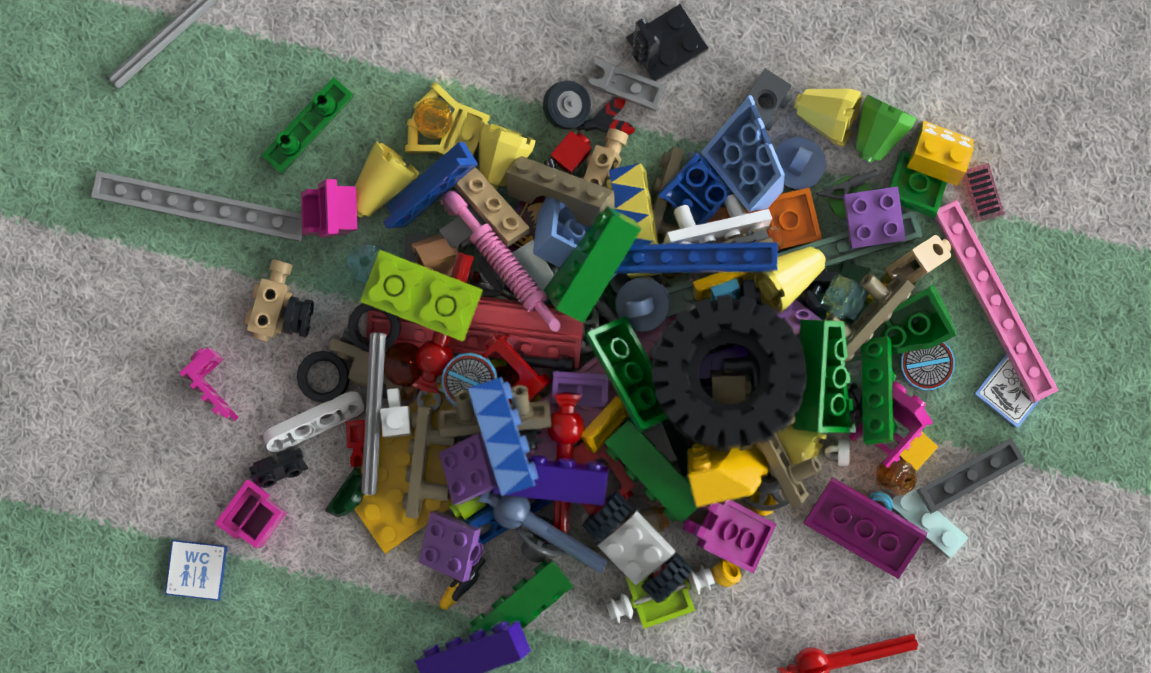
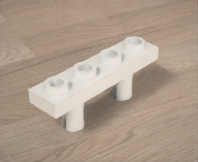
(718, 230)

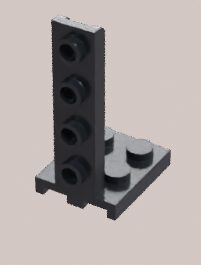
(666, 42)

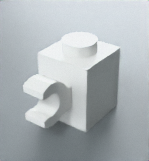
(396, 419)

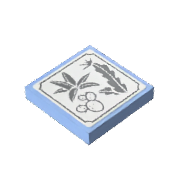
(1006, 394)

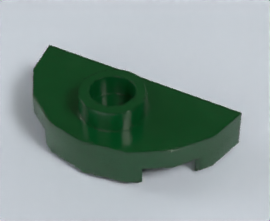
(347, 496)

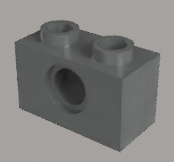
(773, 88)

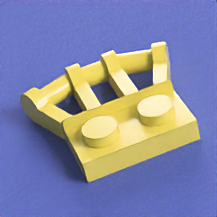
(464, 129)

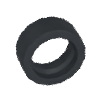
(359, 340)
(304, 368)

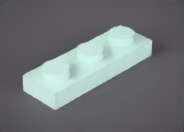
(938, 527)

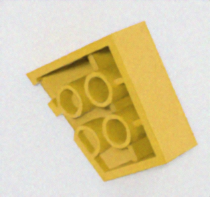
(724, 474)

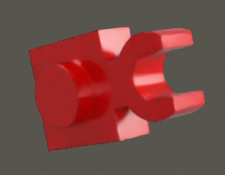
(355, 439)

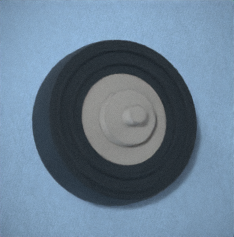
(566, 104)

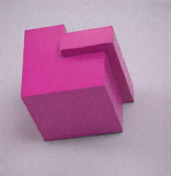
(329, 210)
(251, 515)

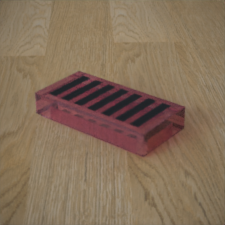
(983, 193)

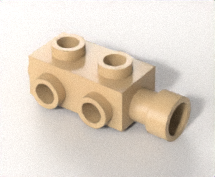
(604, 157)
(272, 308)

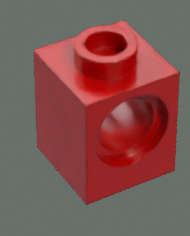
(572, 152)

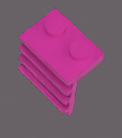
(203, 363)
(907, 412)

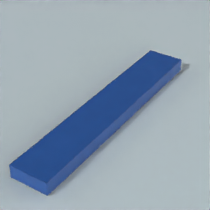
(700, 258)

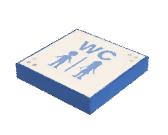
(196, 570)

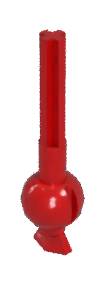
(435, 354)
(565, 430)
(816, 661)

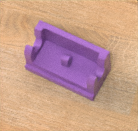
(590, 386)

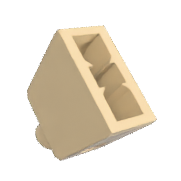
(928, 255)

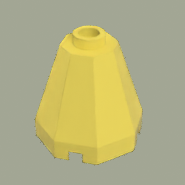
(830, 112)
(499, 150)

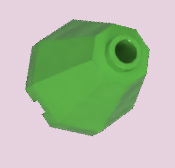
(880, 128)

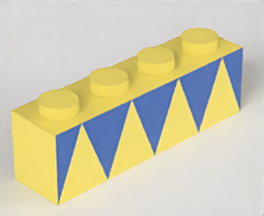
(634, 201)

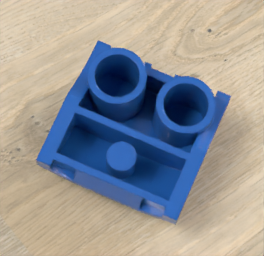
(697, 187)

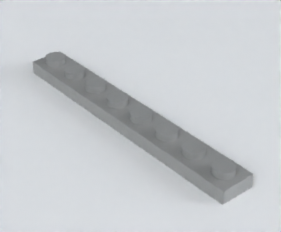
(197, 206)

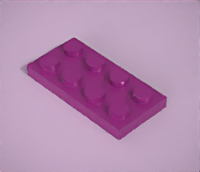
(865, 528)

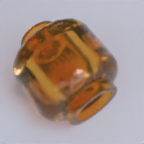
(897, 478)

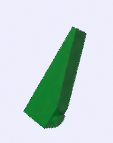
(918, 323)

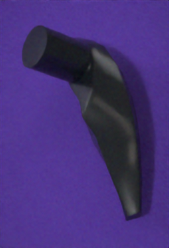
(813, 302)

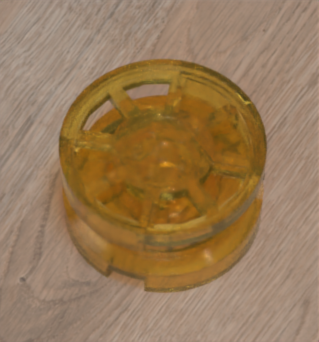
(433, 118)

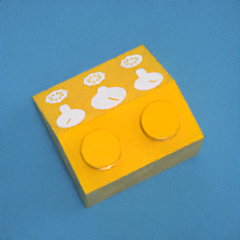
(941, 153)

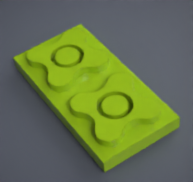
(421, 295)

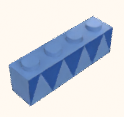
(502, 437)

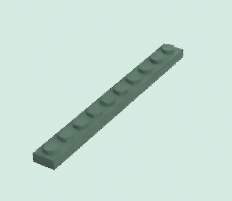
(835, 250)

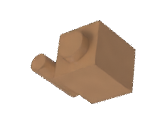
(435, 254)

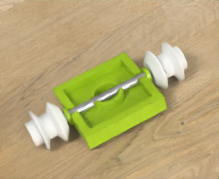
(671, 607)

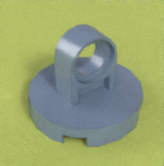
(801, 162)
(643, 303)

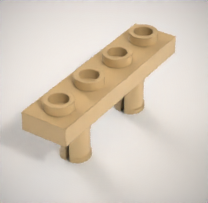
(491, 207)

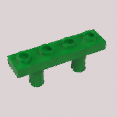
(307, 125)
(877, 391)

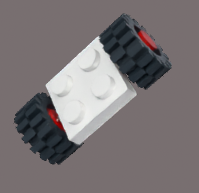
(637, 548)

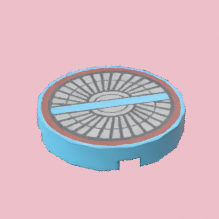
(928, 367)
(466, 371)

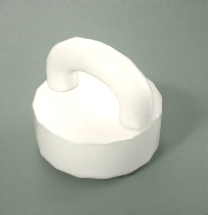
(843, 452)

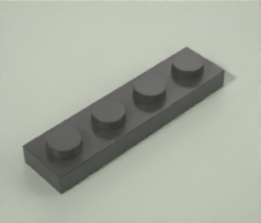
(971, 475)

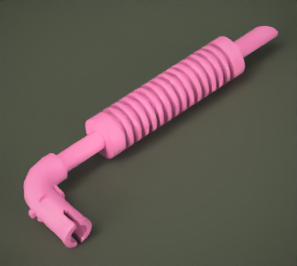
(502, 260)

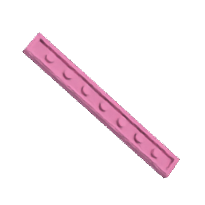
(995, 302)

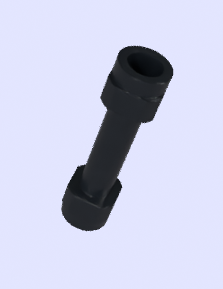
(563, 364)

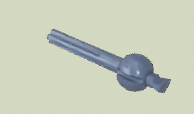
(514, 511)

